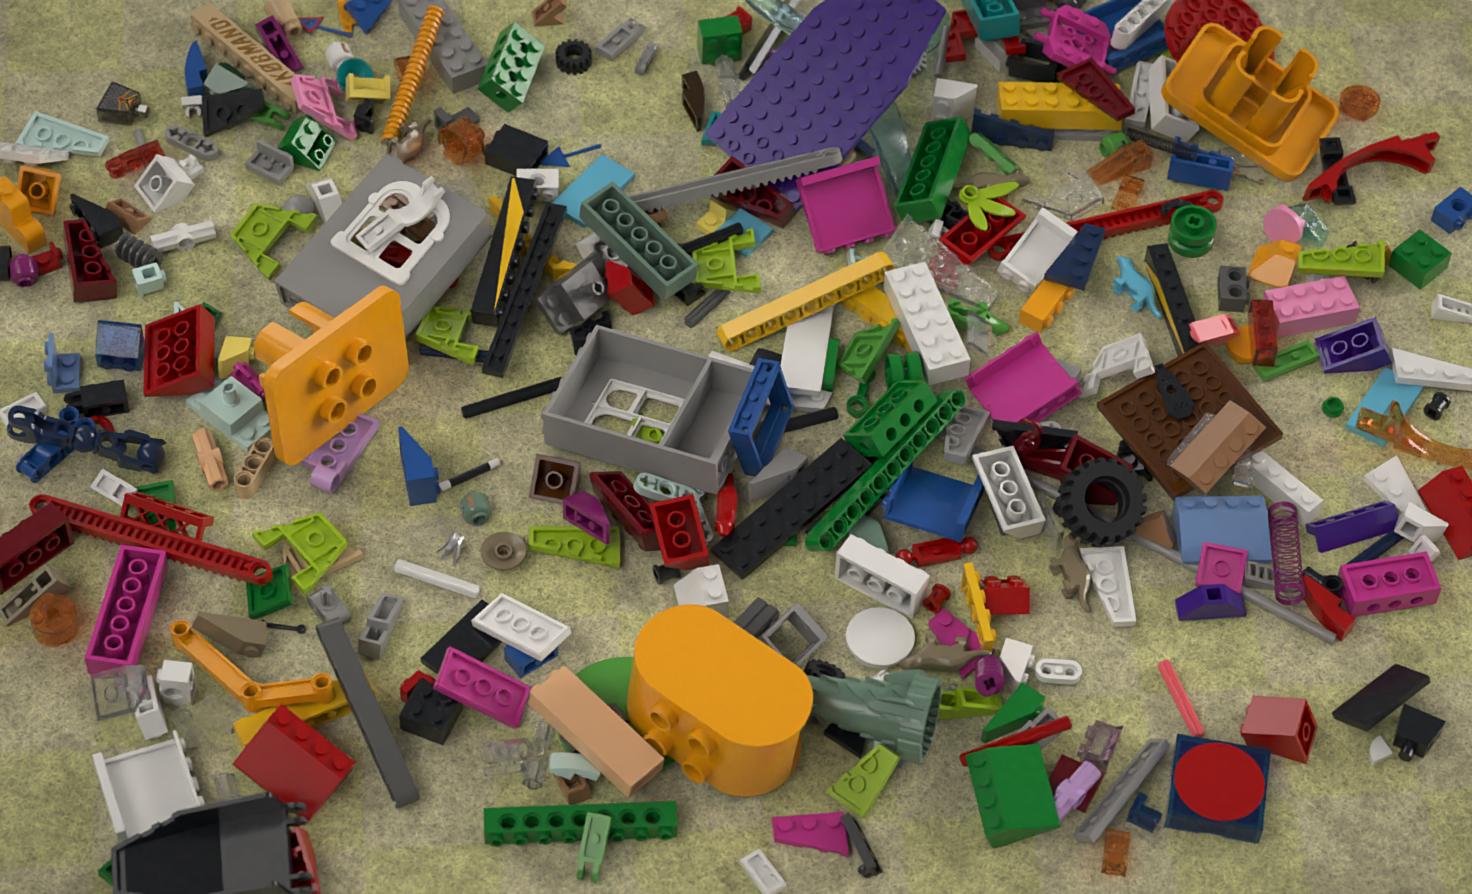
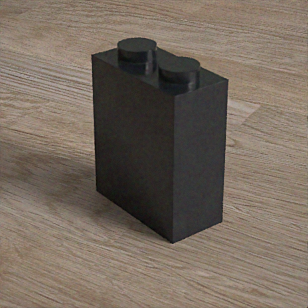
(515, 150)

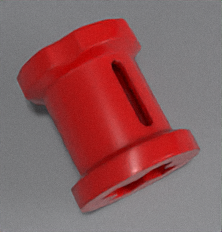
(937, 598)

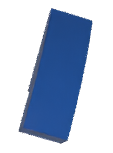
(195, 71)

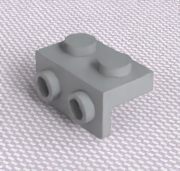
(270, 163)

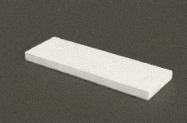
(806, 353)

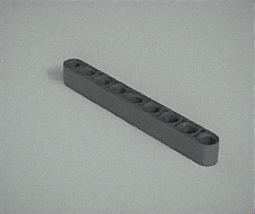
(367, 712)

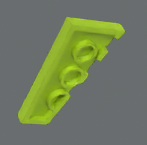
(576, 544)

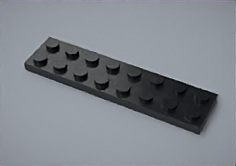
(791, 508)

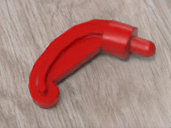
(103, 421)

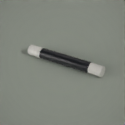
(469, 474)

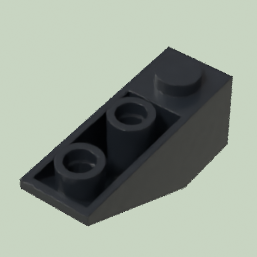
(101, 221)

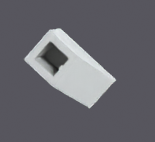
(1418, 522)
(1016, 659)

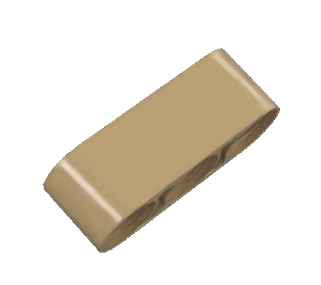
(254, 468)

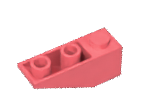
(1214, 330)

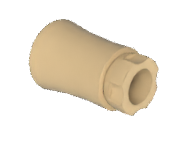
(284, 16)

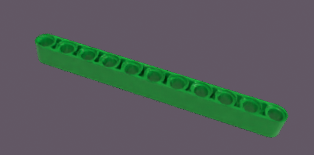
(883, 474)

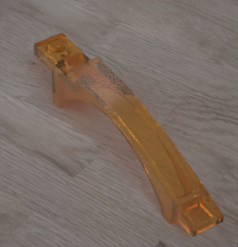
(1406, 438)

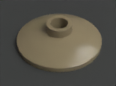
(503, 543)

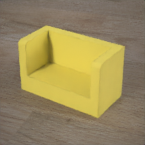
(371, 88)

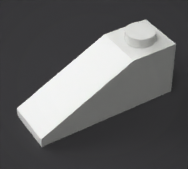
(150, 713)

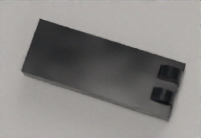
(871, 865)

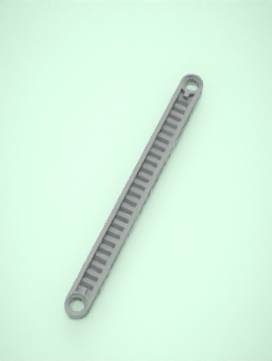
(737, 179)

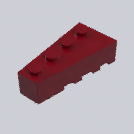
(760, 202)
(87, 269)

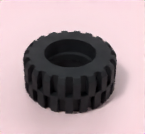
(1125, 489)

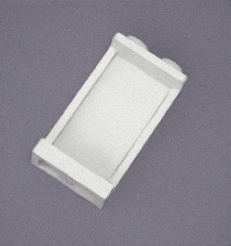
(1036, 251)

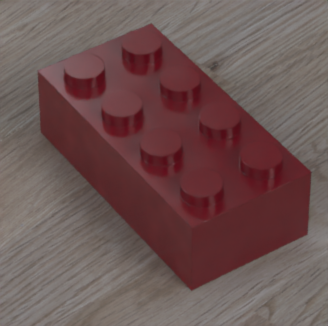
(33, 544)

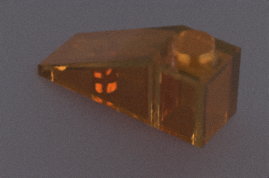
(1127, 160)

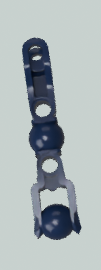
(84, 438)

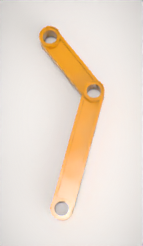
(249, 693)

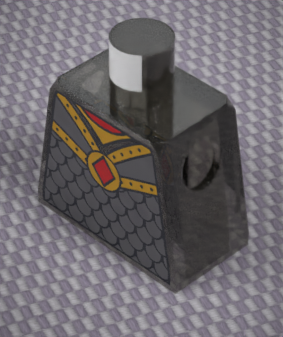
(121, 106)

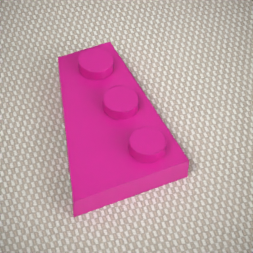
(948, 627)
(814, 831)

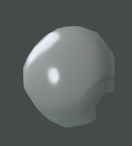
(300, 203)

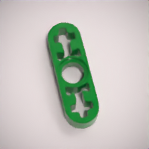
(830, 364)

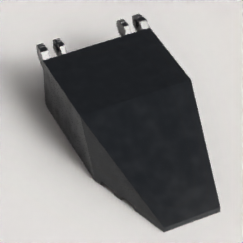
(214, 850)

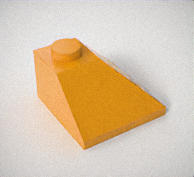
(40, 188)
(1274, 263)

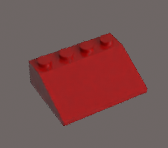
(179, 353)
(294, 762)

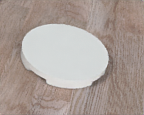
(880, 637)

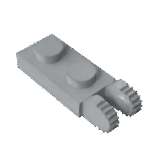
(620, 39)

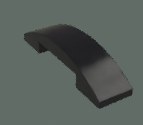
(1330, 153)

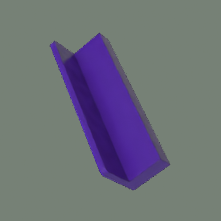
(1353, 526)

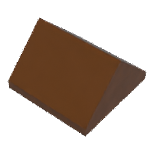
(554, 478)

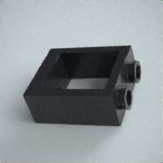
(1032, 70)

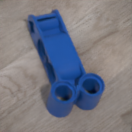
(45, 457)

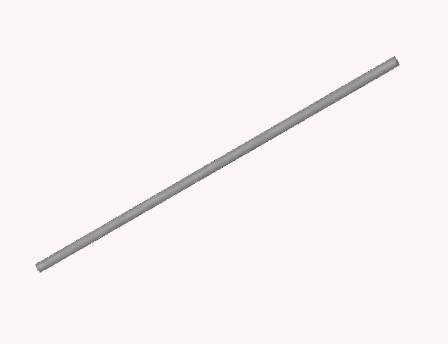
(1174, 556)

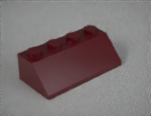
(626, 506)

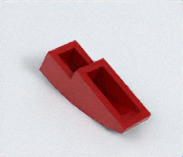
(1327, 609)

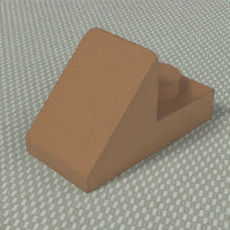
(549, 13)

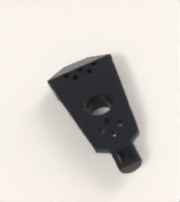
(1179, 400)

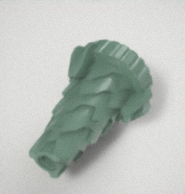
(887, 712)

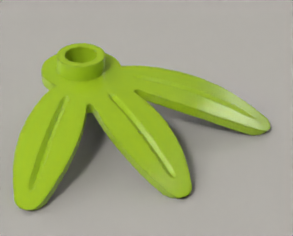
(979, 200)

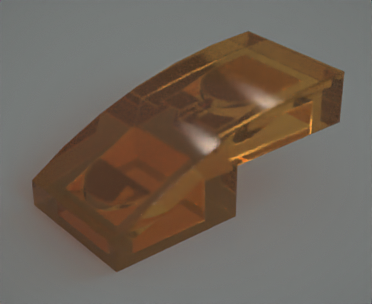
(1128, 193)
(1115, 852)

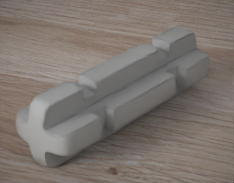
(646, 58)

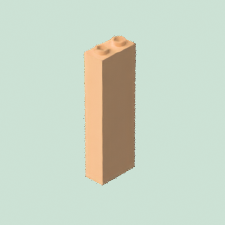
(595, 731)

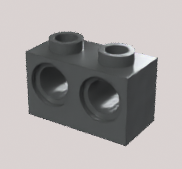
(1232, 289)

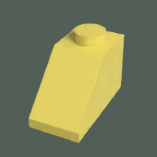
(234, 351)

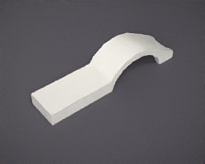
(394, 220)

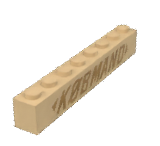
(246, 54)

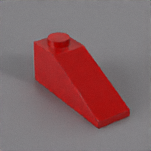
(304, 858)

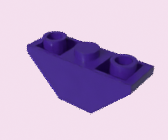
(1210, 603)

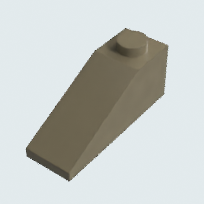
(20, 603)
(235, 633)

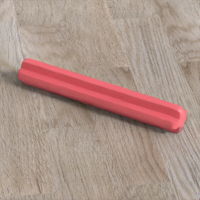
(1181, 698)

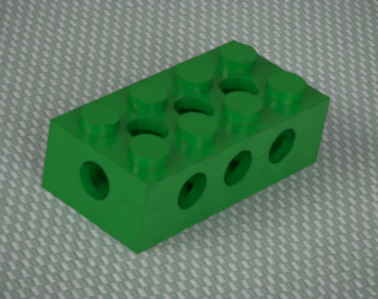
(510, 89)
(890, 418)

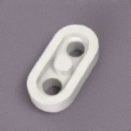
(1058, 670)

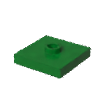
(270, 596)

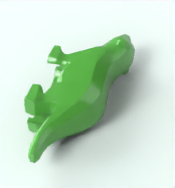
(959, 316)

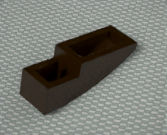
(693, 98)

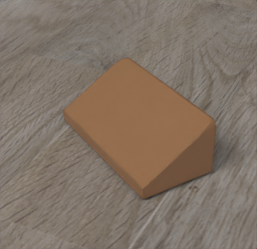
(128, 215)

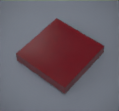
(1065, 769)

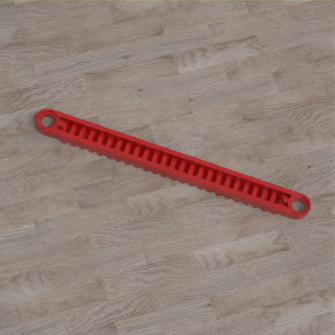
(1122, 221)
(177, 546)

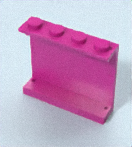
(1023, 383)

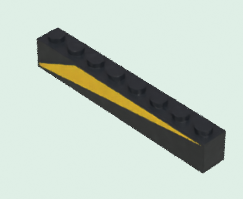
(504, 251)
(1170, 296)

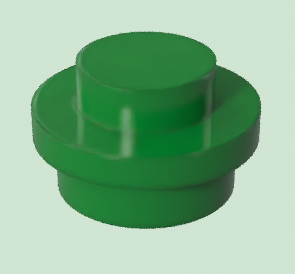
(1332, 407)

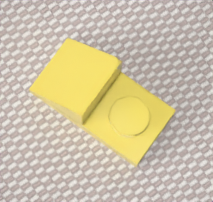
(718, 215)

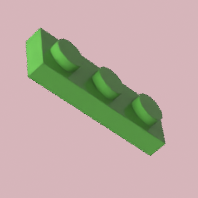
(1289, 360)

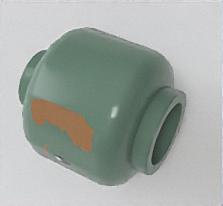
(475, 508)

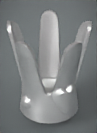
(453, 542)

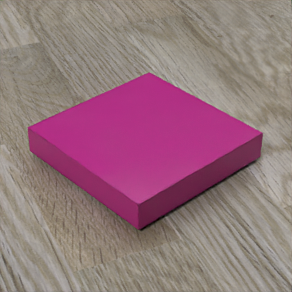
(1221, 566)

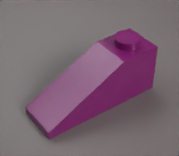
(277, 43)
(588, 515)

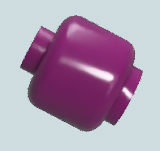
(23, 270)

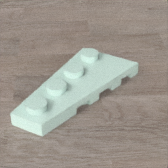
(61, 135)

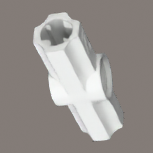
(183, 236)

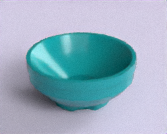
(353, 65)

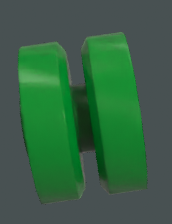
(1192, 231)
(907, 369)

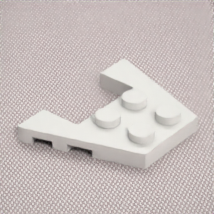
(1117, 357)

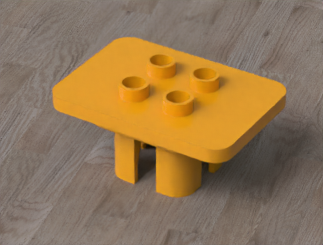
(1252, 99)
(332, 374)

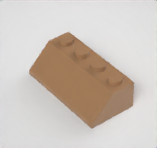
(1217, 447)

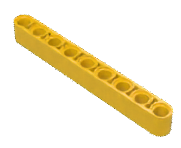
(804, 301)

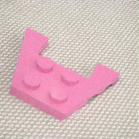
(315, 100)

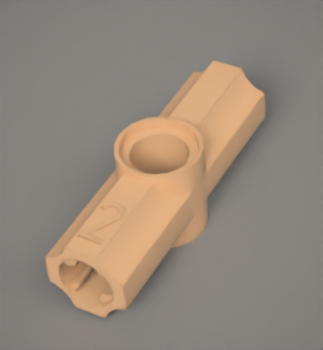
(210, 459)

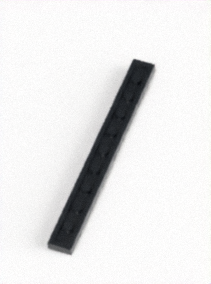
(524, 290)

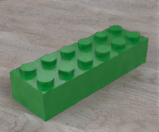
(933, 169)

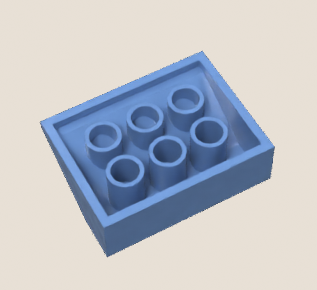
(1222, 521)

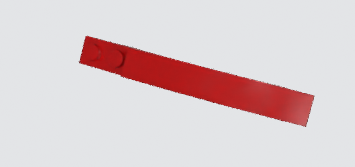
(1409, 152)

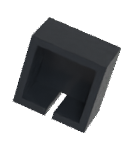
(429, 713)

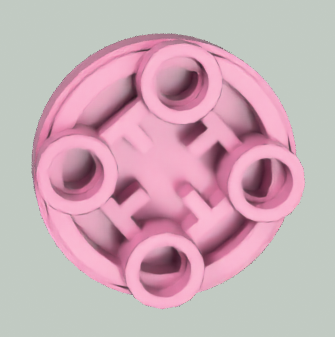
(1283, 224)

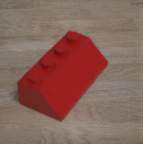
(970, 242)
(1450, 500)

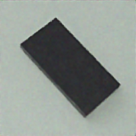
(464, 639)
(1381, 697)

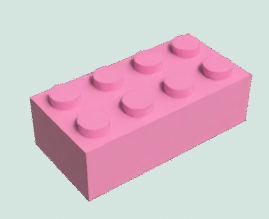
(1313, 306)

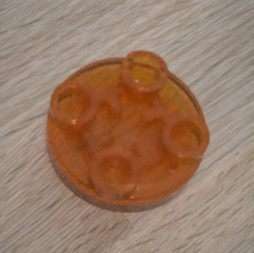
(1359, 102)

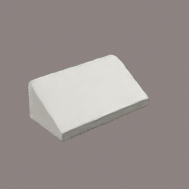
(992, 53)

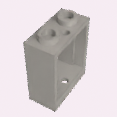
(806, 627)

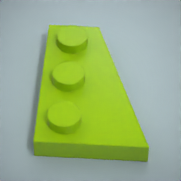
(864, 782)

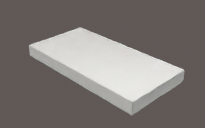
(521, 626)

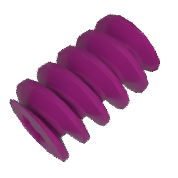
(989, 676)

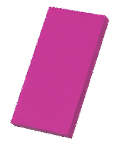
(482, 688)

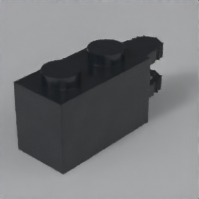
(100, 399)

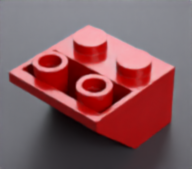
(628, 289)
(1006, 595)

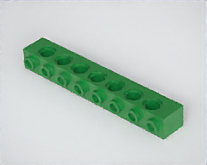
(570, 815)

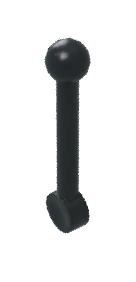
(300, 628)

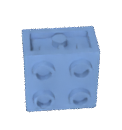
(61, 369)

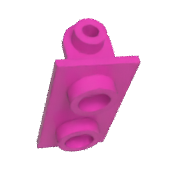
(249, 378)

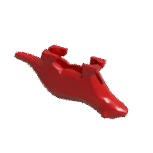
(726, 507)

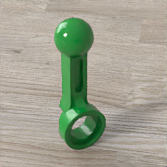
(860, 398)

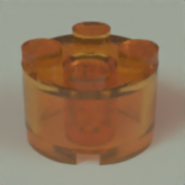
(461, 140)
(54, 620)

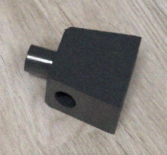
(1416, 732)

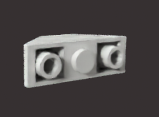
(324, 197)

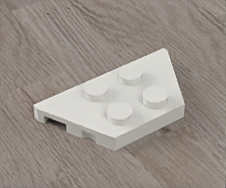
(30, 155)

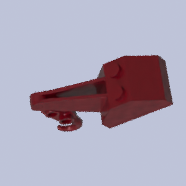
(1060, 462)

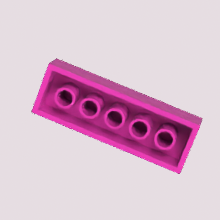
(127, 609)

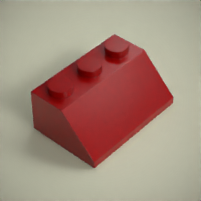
(680, 533)

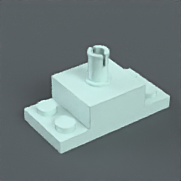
(232, 411)

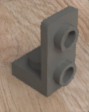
(442, 118)

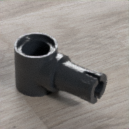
(1331, 582)

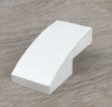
(111, 487)

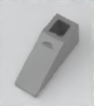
(777, 473)

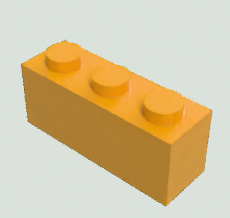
(1044, 304)

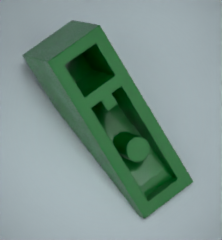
(1021, 707)

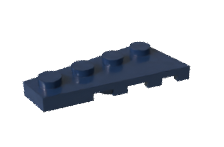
(1011, 132)
(1077, 259)

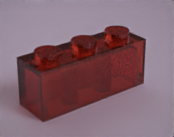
(1262, 332)

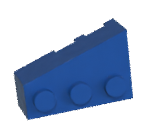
(1208, 170)

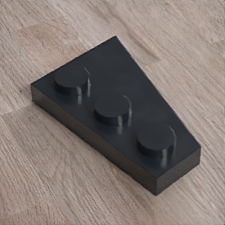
(230, 108)

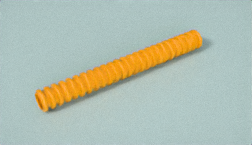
(413, 72)

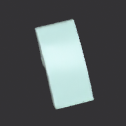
(569, 763)

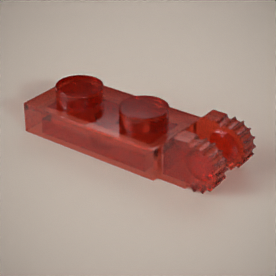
(133, 159)

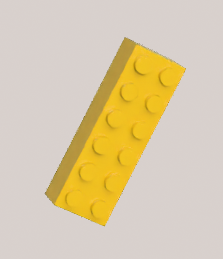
(1050, 107)

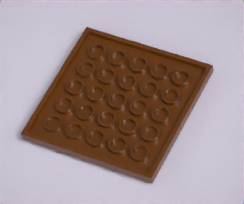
(1153, 435)

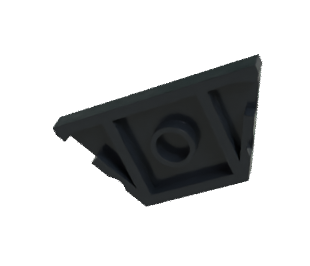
(1050, 438)

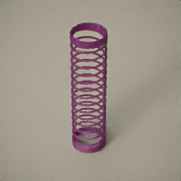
(1288, 519)

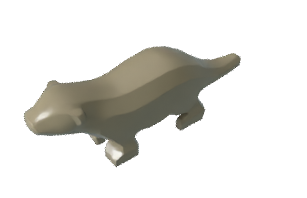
(410, 141)
(988, 179)
(1075, 572)
(943, 657)

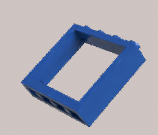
(764, 383)

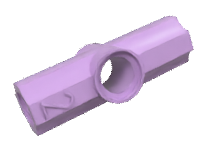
(1073, 790)

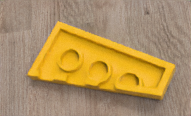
(975, 600)

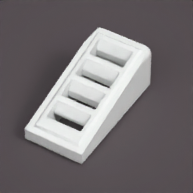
(1441, 311)

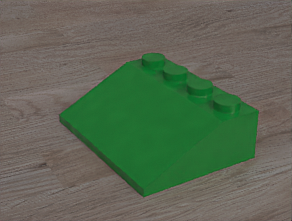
(1012, 793)

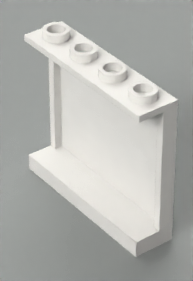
(147, 786)

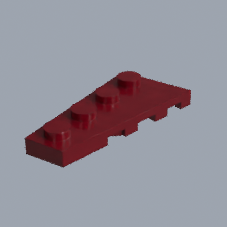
(1097, 88)

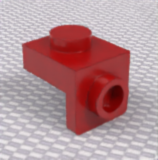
(409, 684)

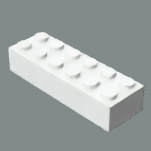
(926, 323)

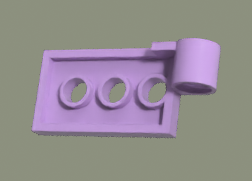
(330, 477)

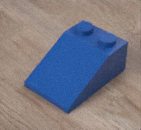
(418, 471)

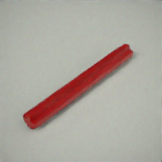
(1025, 737)

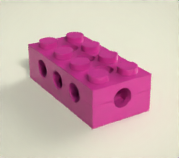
(1389, 584)

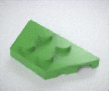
(866, 350)

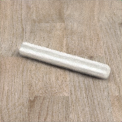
(437, 578)

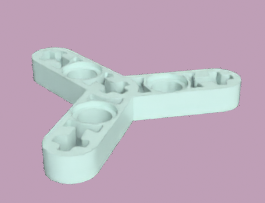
(676, 490)

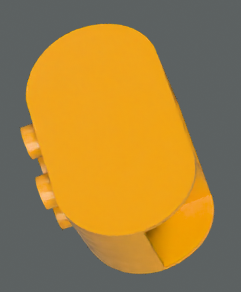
(717, 701)

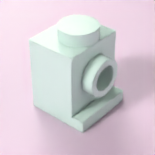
(148, 279)

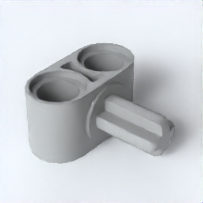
(328, 605)

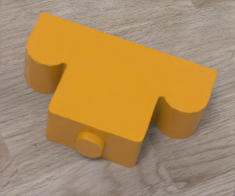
(17, 217)

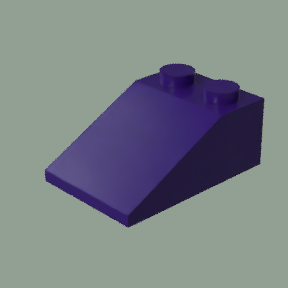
(1354, 348)

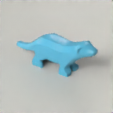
(1136, 287)

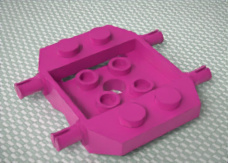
(1060, 39)

